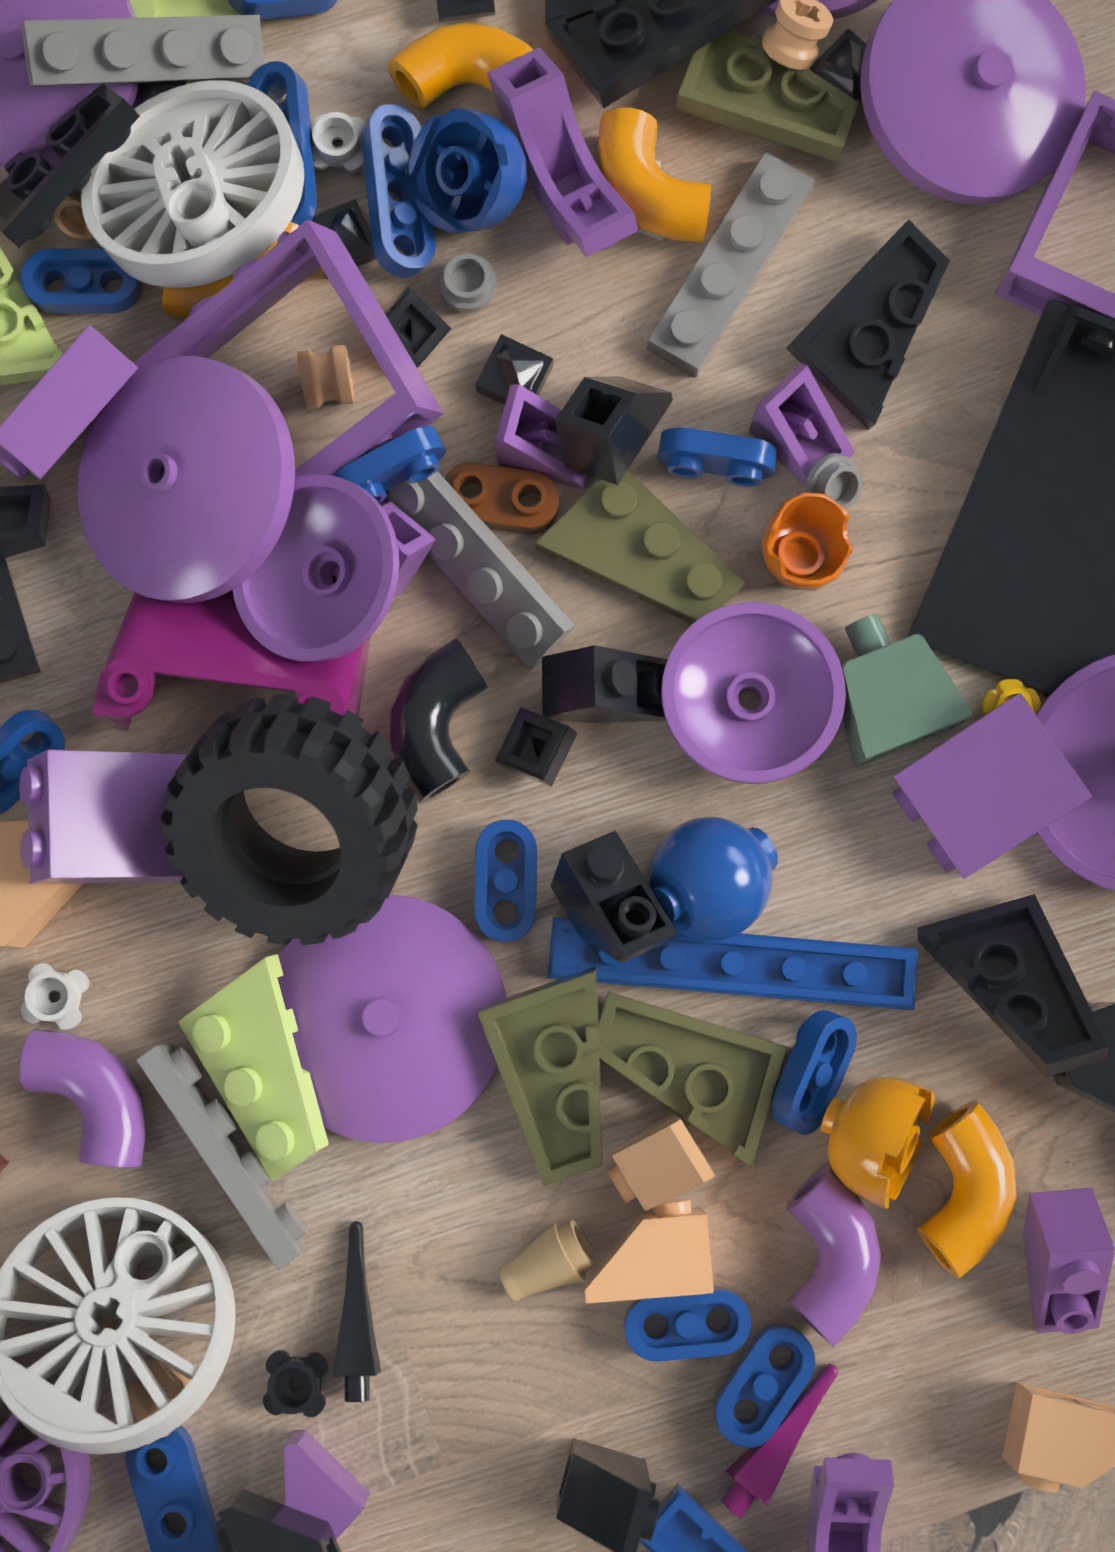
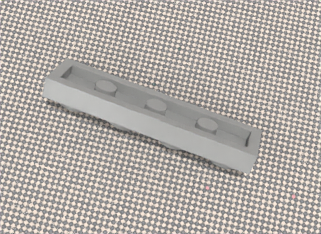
(141, 49)
(730, 264)
(484, 569)
(239, 1174)

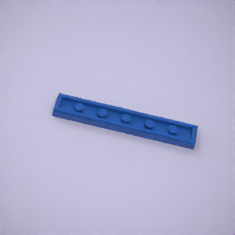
(751, 967)

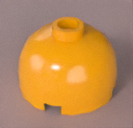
(877, 1136)

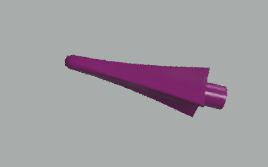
(762, 1466)

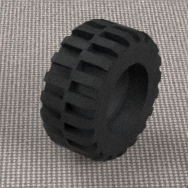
(256, 877)

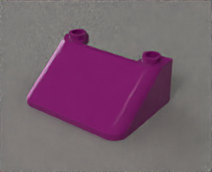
(215, 646)

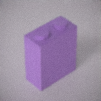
(62, 404)
(990, 788)
(96, 817)

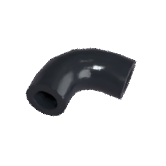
(423, 717)

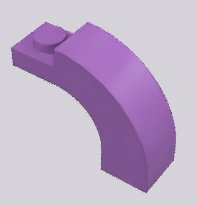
(558, 162)
(849, 1503)

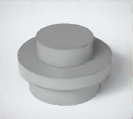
(467, 282)
(837, 478)

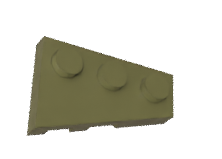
(749, 91)
(642, 547)
(694, 1067)
(552, 1070)

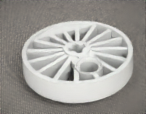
(210, 154)
(89, 1348)

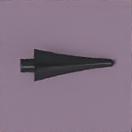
(356, 1347)

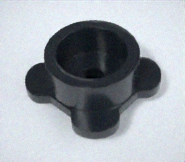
(282, 1397)

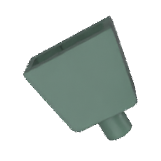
(895, 693)

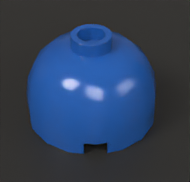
(467, 170)

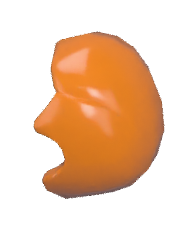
(807, 541)

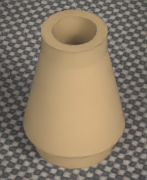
(550, 1261)

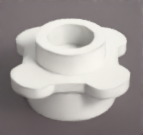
(333, 127)
(37, 996)

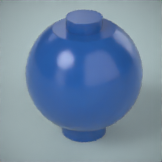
(713, 876)

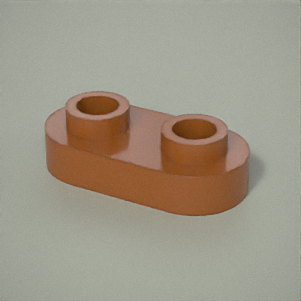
(499, 497)

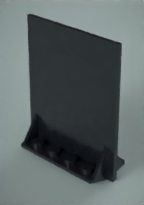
(1034, 543)

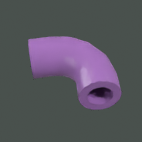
(97, 1085)
(846, 1255)

